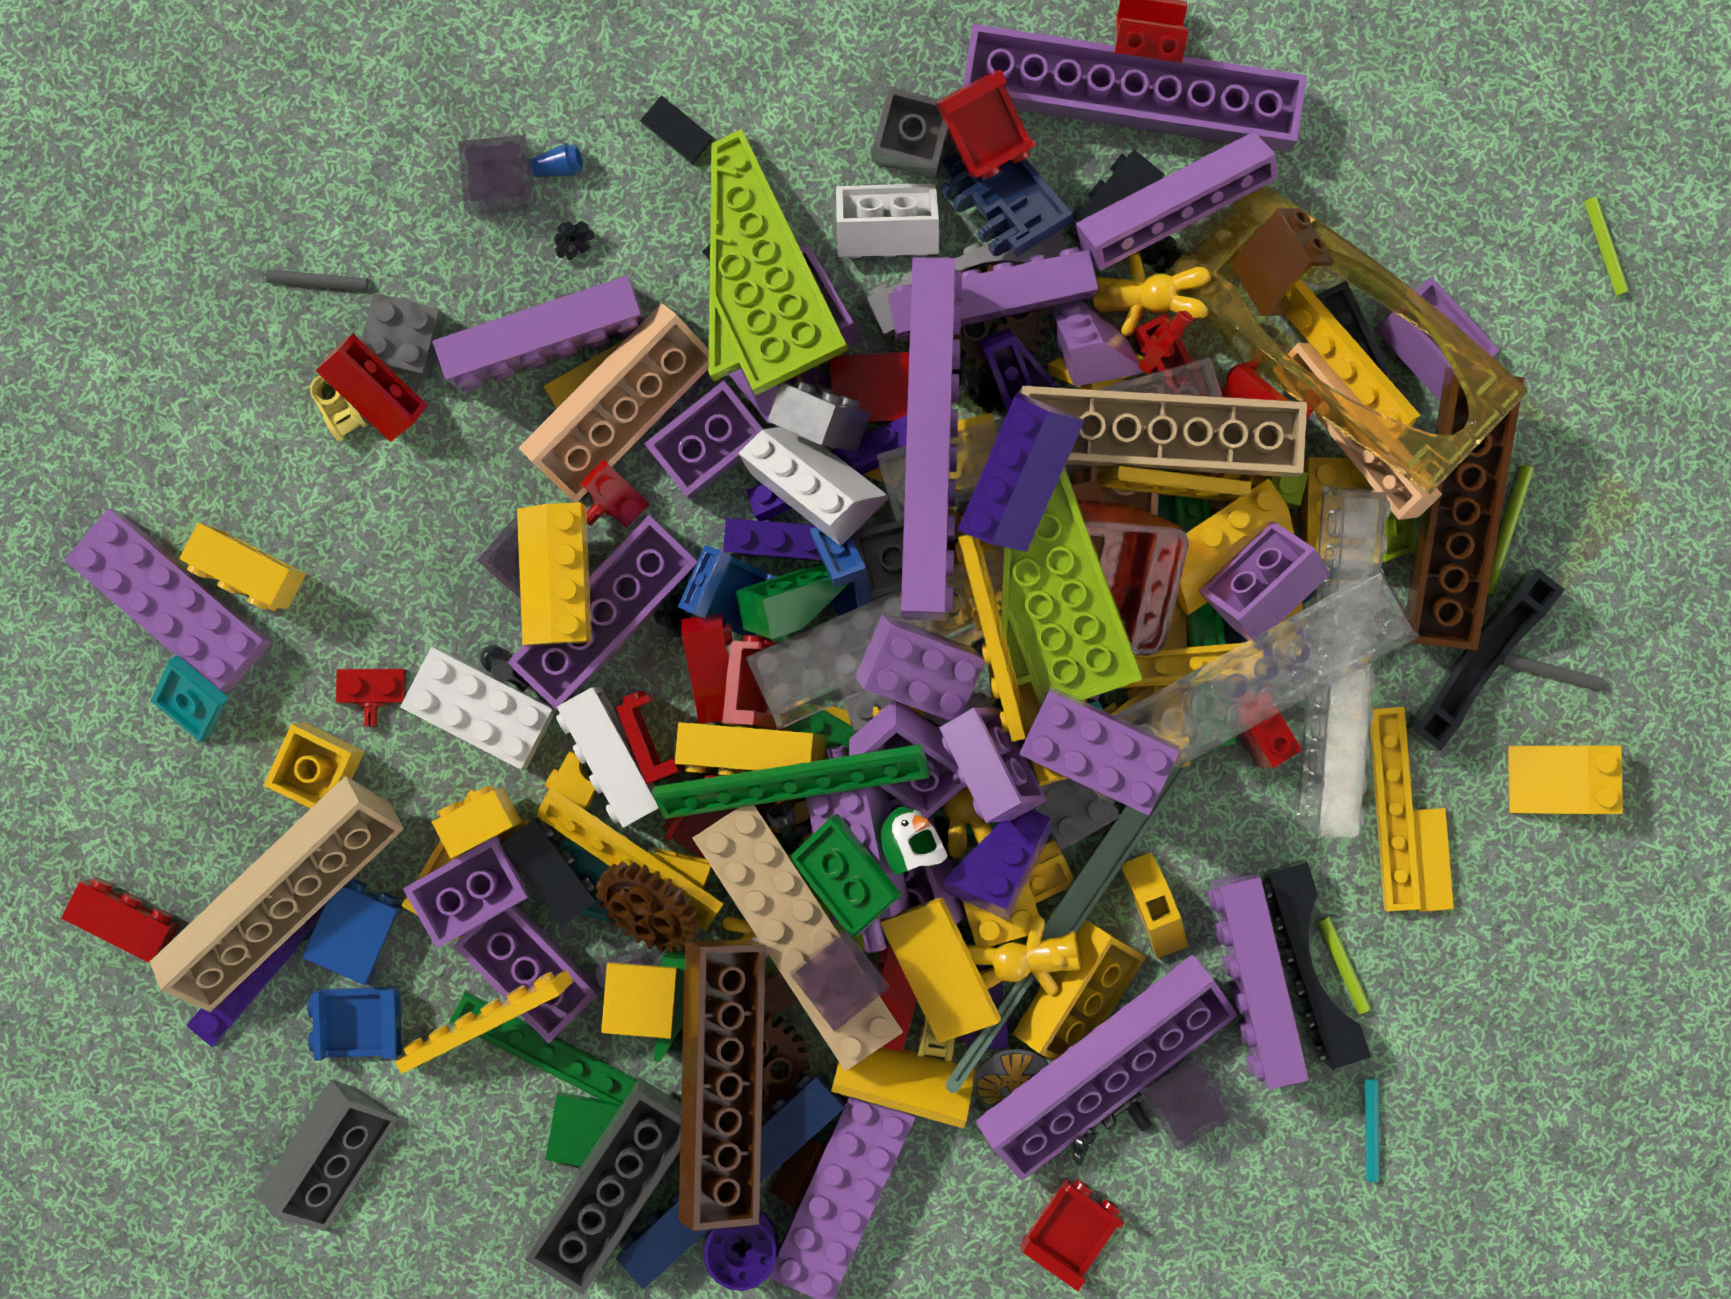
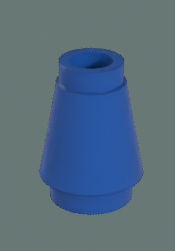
(560, 161)

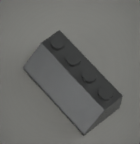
(326, 1157)

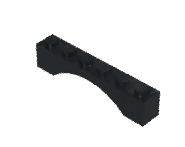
(1456, 692)
(1294, 896)

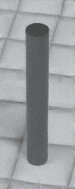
(317, 280)
(1553, 671)

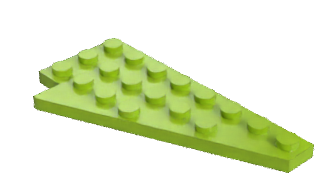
(761, 290)
(1061, 609)

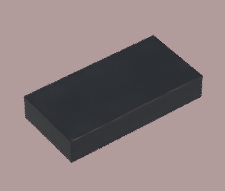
(676, 130)

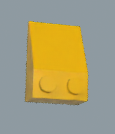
(1565, 779)

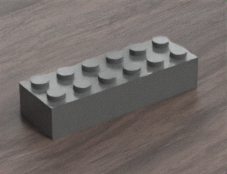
(609, 1188)

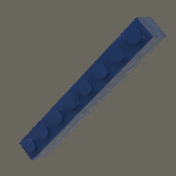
(782, 1134)

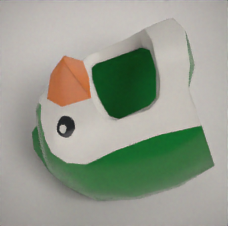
(910, 841)

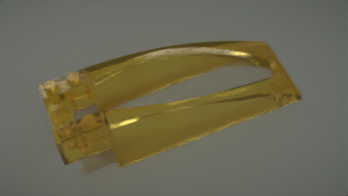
(1412, 452)

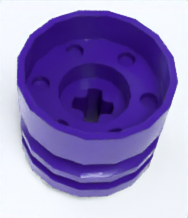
(737, 1267)

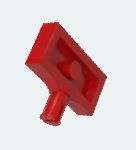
(1163, 339)
(612, 496)
(370, 689)

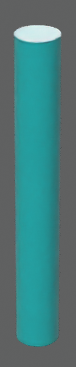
(1372, 1129)

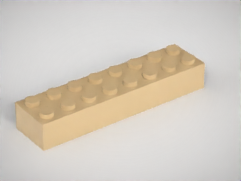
(1183, 431)
(276, 895)
(787, 921)

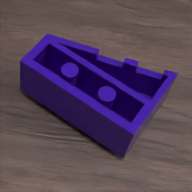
(1012, 366)
(1000, 864)

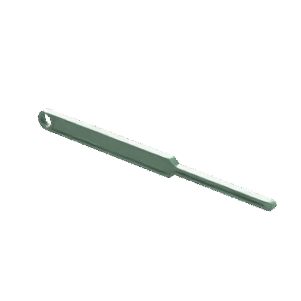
(1074, 908)

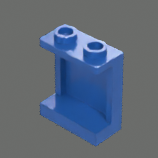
(843, 567)
(714, 586)
(353, 931)
(355, 1022)

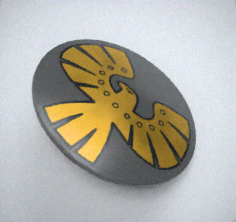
(1004, 1073)

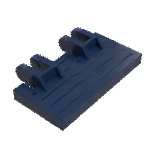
(1021, 197)

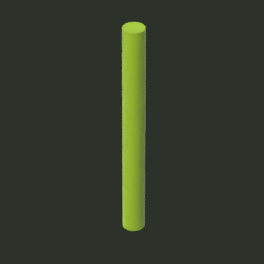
(1509, 523)

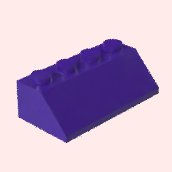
(1020, 473)

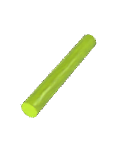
(1606, 246)
(1344, 965)

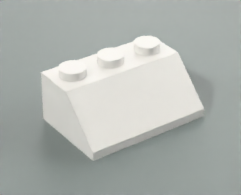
(887, 220)

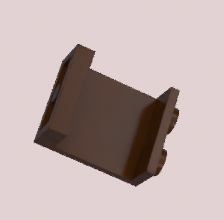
(1278, 259)

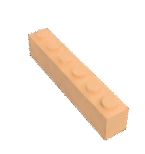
(1404, 496)

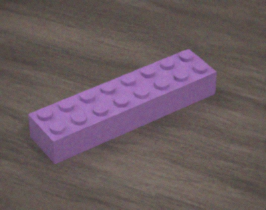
(1106, 1068)

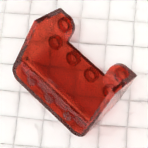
(1142, 567)

